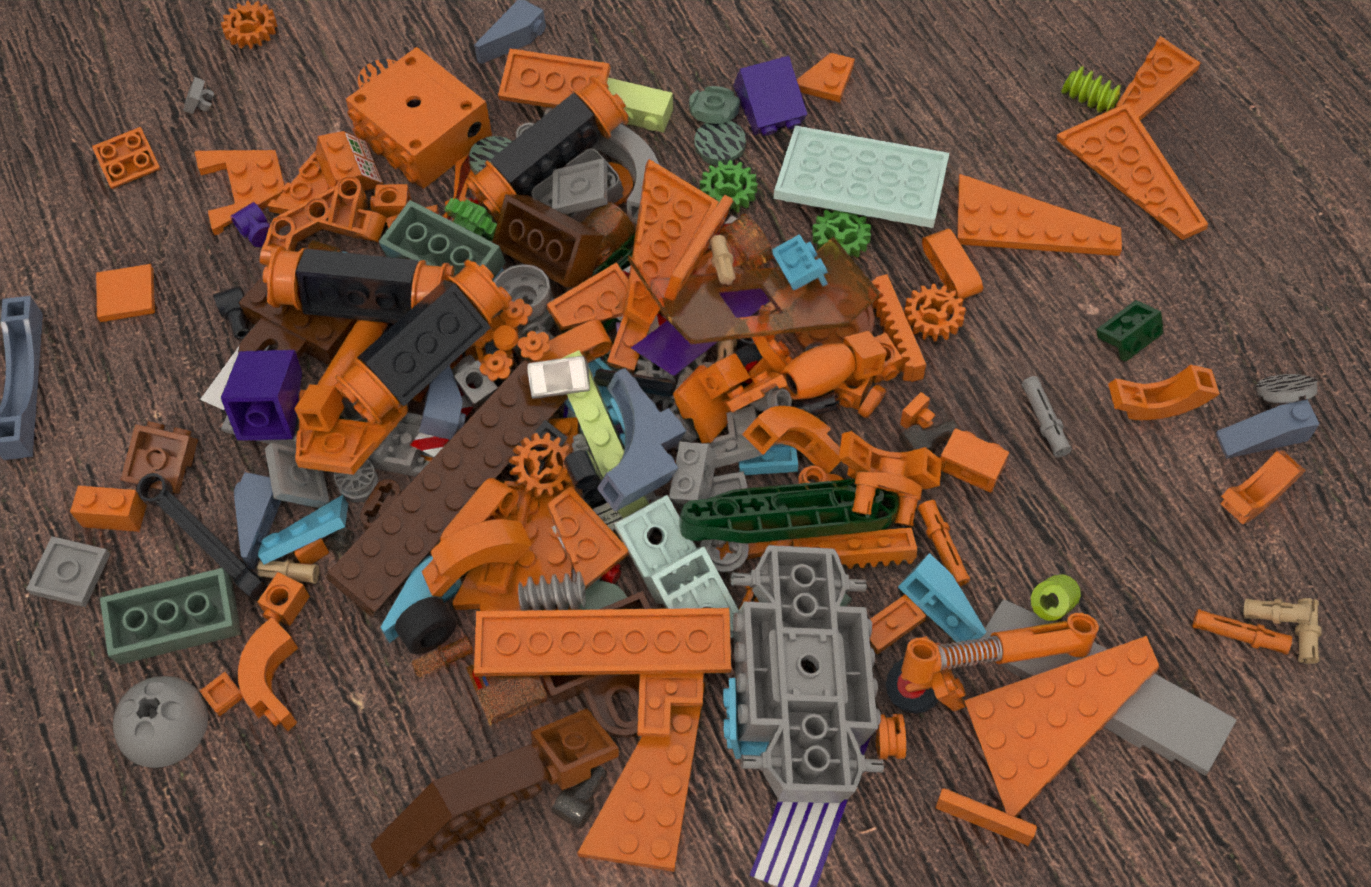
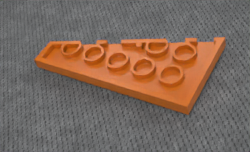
(1130, 160)
(1012, 220)
(666, 227)
(648, 802)

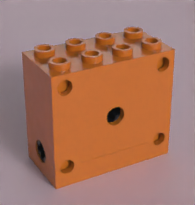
(419, 117)

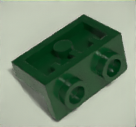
(1132, 329)

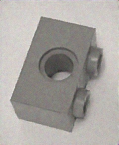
(694, 474)

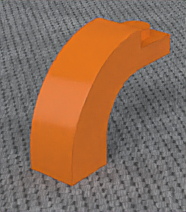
(1165, 398)
(797, 429)
(858, 455)
(1262, 487)
(473, 546)
(256, 669)

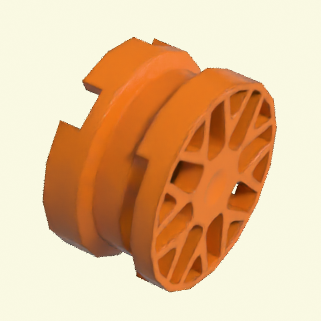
(891, 737)

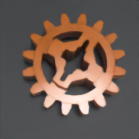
(249, 24)
(934, 312)
(531, 459)

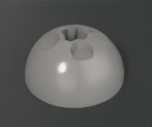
(169, 731)

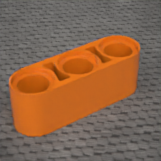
(952, 264)
(588, 338)
(489, 502)

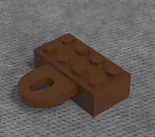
(291, 328)
(601, 688)

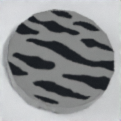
(1286, 388)

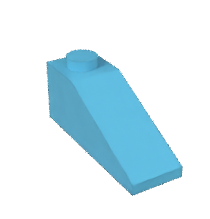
(413, 591)
(942, 600)

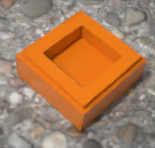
(221, 694)

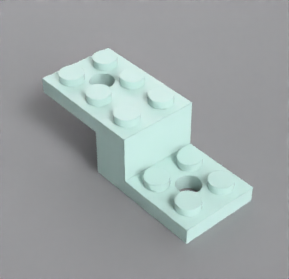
(674, 568)

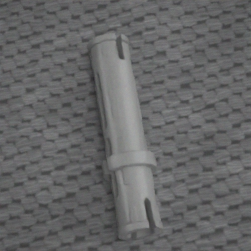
(1050, 426)

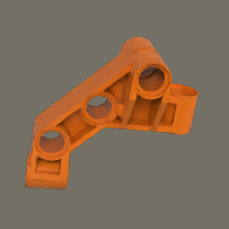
(344, 214)

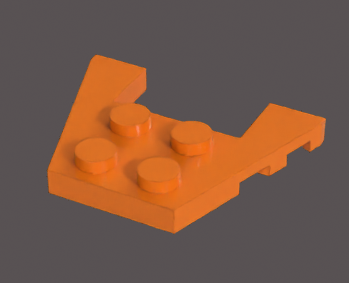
(252, 175)
(346, 444)

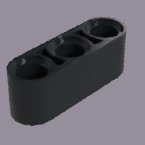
(585, 477)

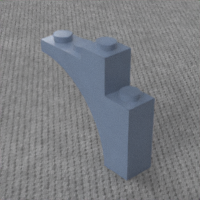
(647, 438)

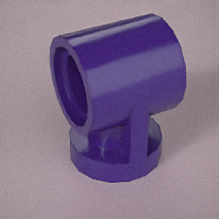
(251, 224)

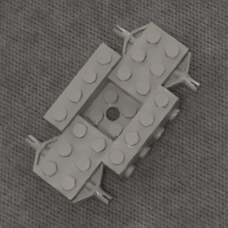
(805, 716)

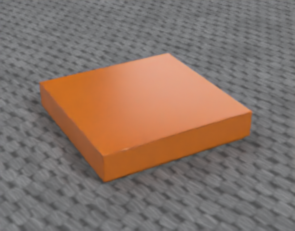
(125, 292)

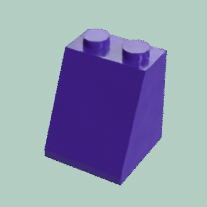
(770, 96)
(263, 395)

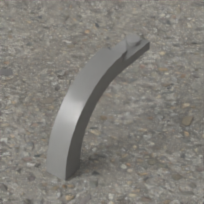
(633, 154)

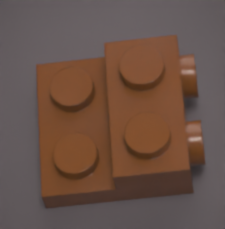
(159, 453)
(573, 748)

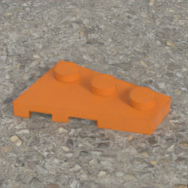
(305, 186)
(596, 298)
(585, 536)

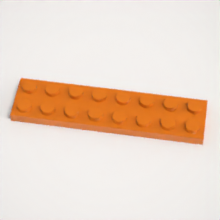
(602, 642)

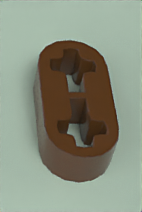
(376, 501)

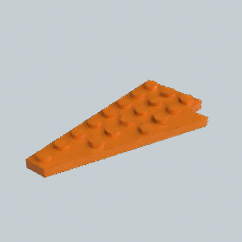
(542, 558)

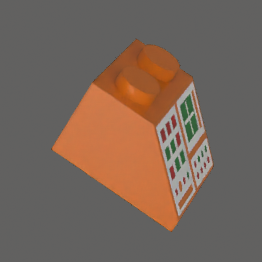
(346, 155)

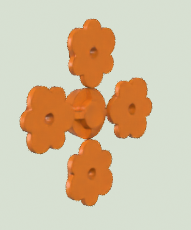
(506, 338)

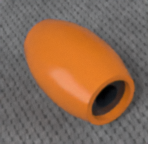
(818, 370)

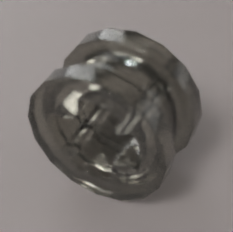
(340, 540)

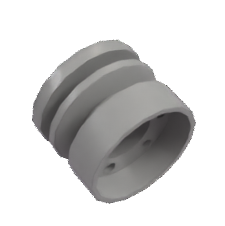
(532, 287)

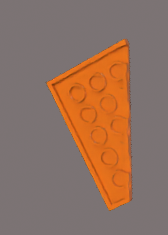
(1044, 720)

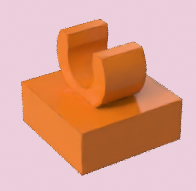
(917, 412)

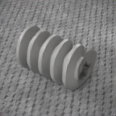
(552, 595)

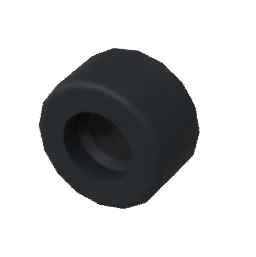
(425, 625)

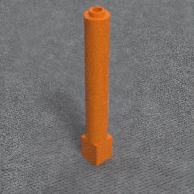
(322, 402)

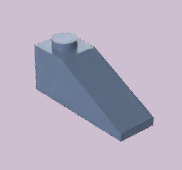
(513, 30)
(442, 407)
(1269, 430)
(254, 514)

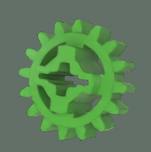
(730, 181)
(471, 217)
(846, 228)

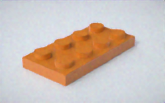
(546, 78)

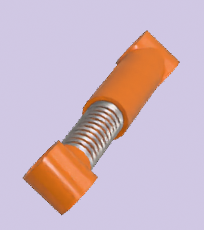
(1070, 637)

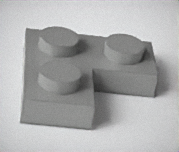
(734, 446)

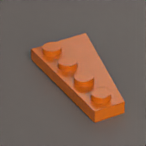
(1159, 76)

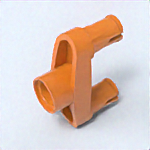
(892, 479)

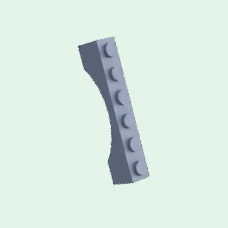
(22, 342)

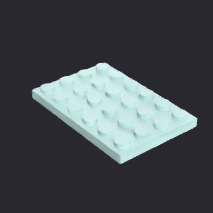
(862, 176)

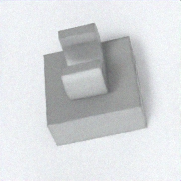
(196, 97)

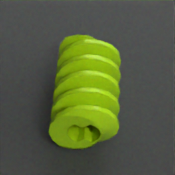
(1091, 90)
(1044, 603)

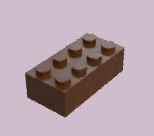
(547, 240)

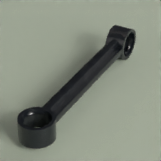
(243, 576)

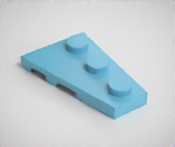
(305, 531)

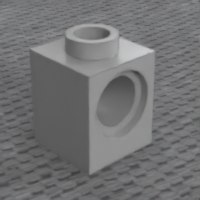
(477, 396)

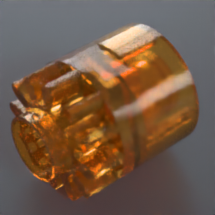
(613, 224)

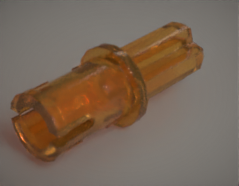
(442, 656)

